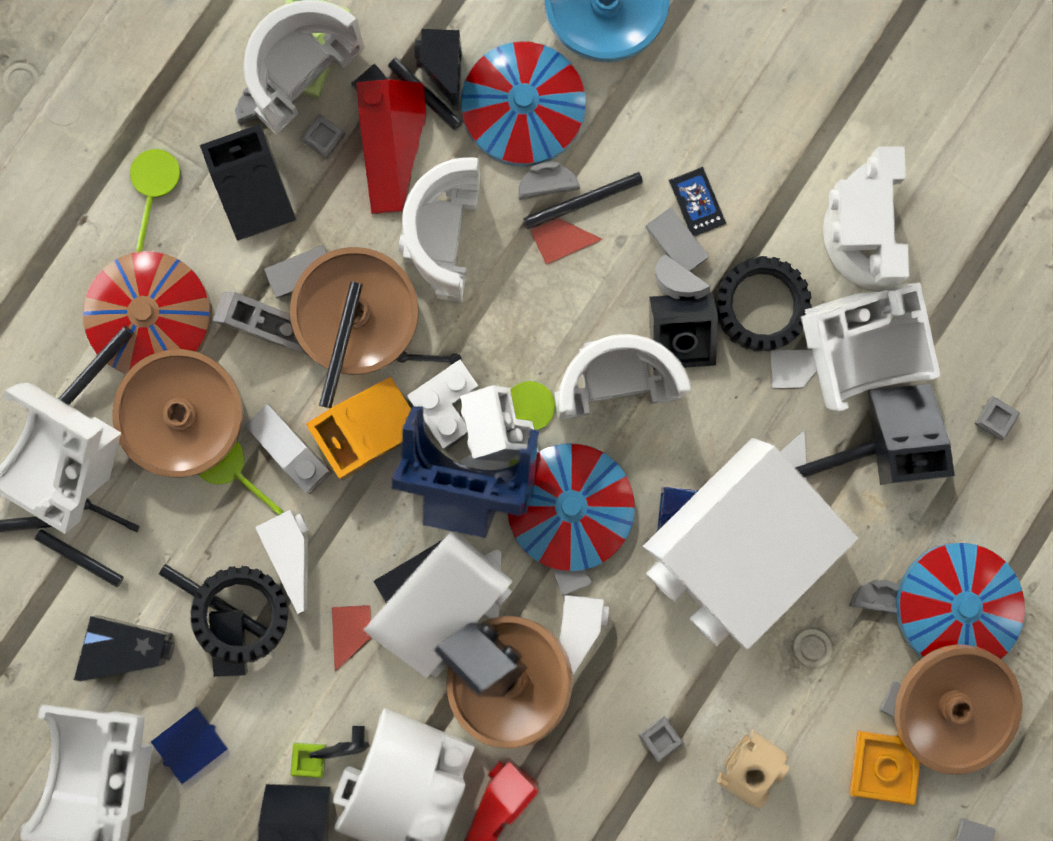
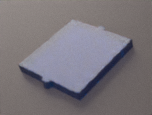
(189, 745)

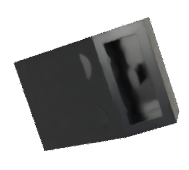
(248, 182)
(909, 435)

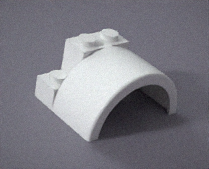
(291, 58)
(863, 219)
(434, 225)
(864, 348)
(619, 369)
(56, 459)
(93, 776)
(402, 788)

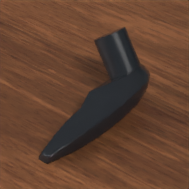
(356, 746)

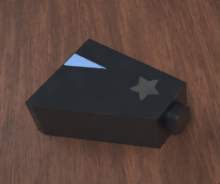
(120, 648)

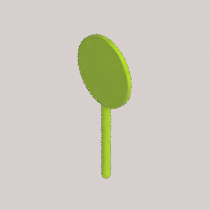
(153, 175)
(532, 403)
(230, 469)

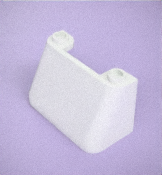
(437, 601)

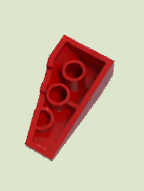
(390, 132)
(502, 801)

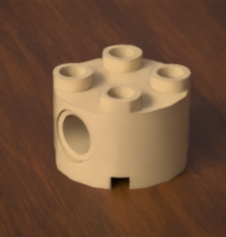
(749, 754)

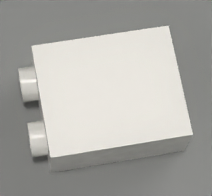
(747, 545)

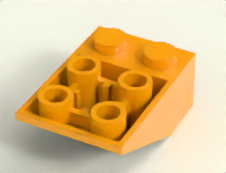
(361, 428)

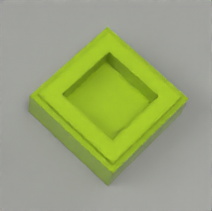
(302, 764)

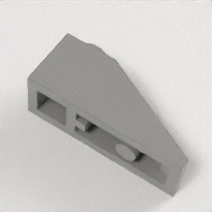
(256, 320)
(288, 449)

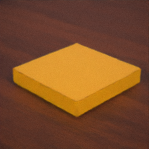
(884, 769)

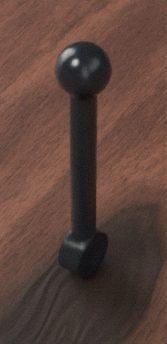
(430, 358)
(130, 525)

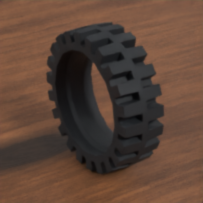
(764, 266)
(227, 578)

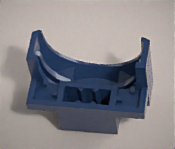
(459, 495)

